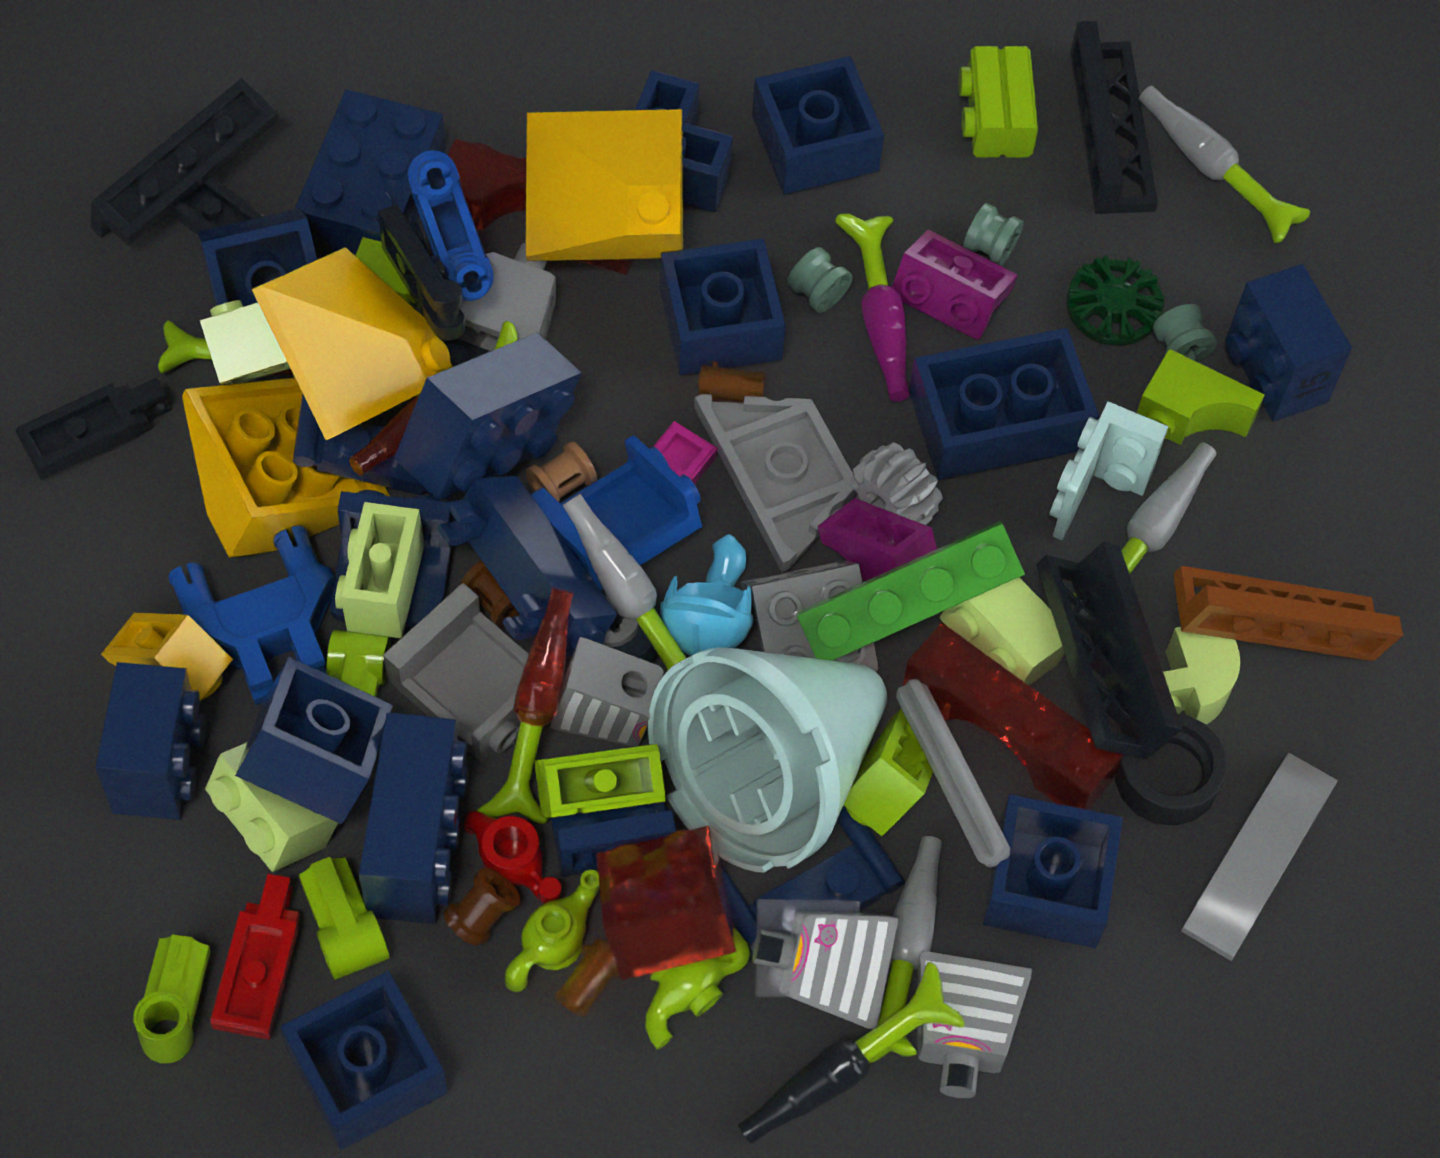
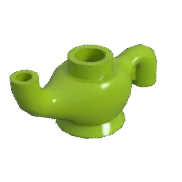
(554, 933)
(690, 988)

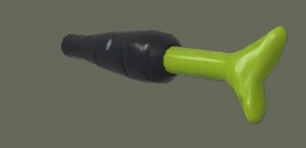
(847, 1061)

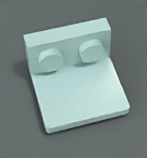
(1115, 448)

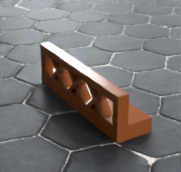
(1283, 614)

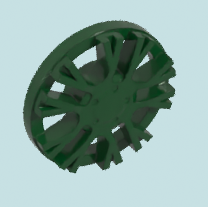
(1114, 300)

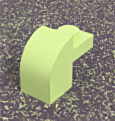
(1201, 673)

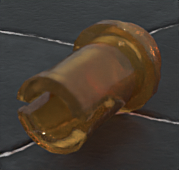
(729, 383)
(588, 978)

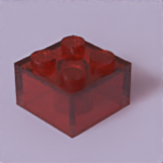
(665, 903)

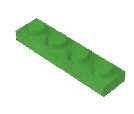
(910, 593)

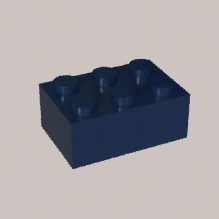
(365, 168)
(1001, 402)
(487, 415)
(414, 818)

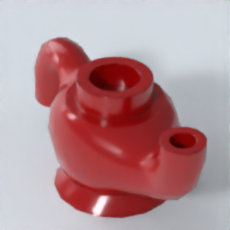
(514, 851)

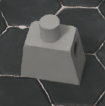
(519, 294)

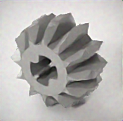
(897, 483)

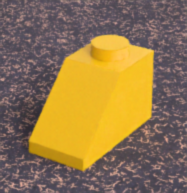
(170, 642)

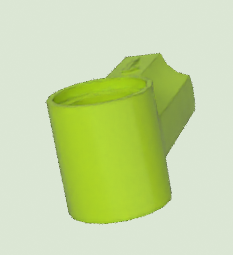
(358, 659)
(346, 929)
(172, 995)

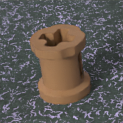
(563, 472)

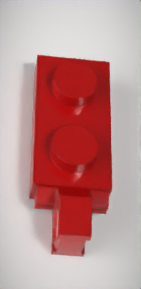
(258, 963)

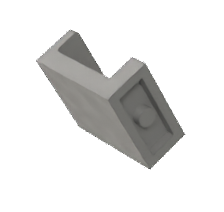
(461, 670)

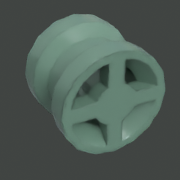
(993, 234)
(819, 280)
(1184, 332)

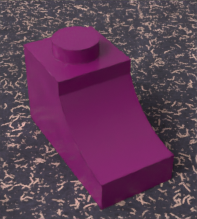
(875, 537)

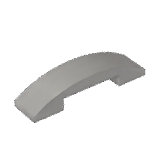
(1259, 856)

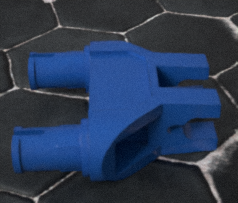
(449, 222)
(268, 618)

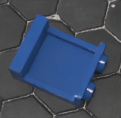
(637, 502)

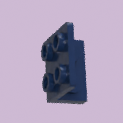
(585, 834)

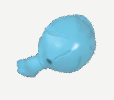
(713, 611)

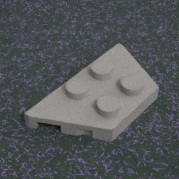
(781, 467)

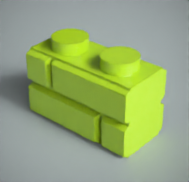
(1000, 102)
(599, 781)

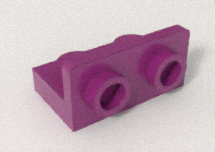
(952, 283)

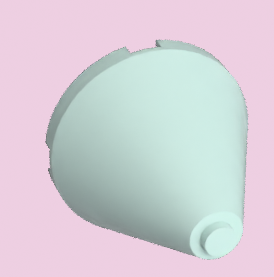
(764, 748)

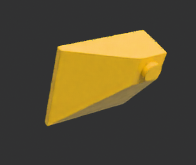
(604, 185)
(349, 340)
(247, 470)

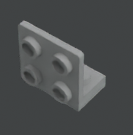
(782, 595)

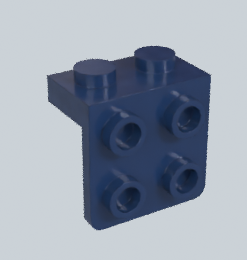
(435, 559)

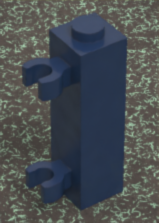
(526, 558)

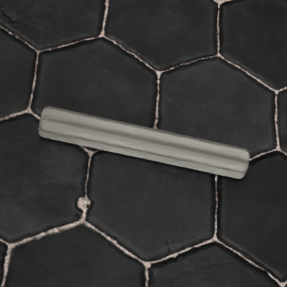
(953, 773)

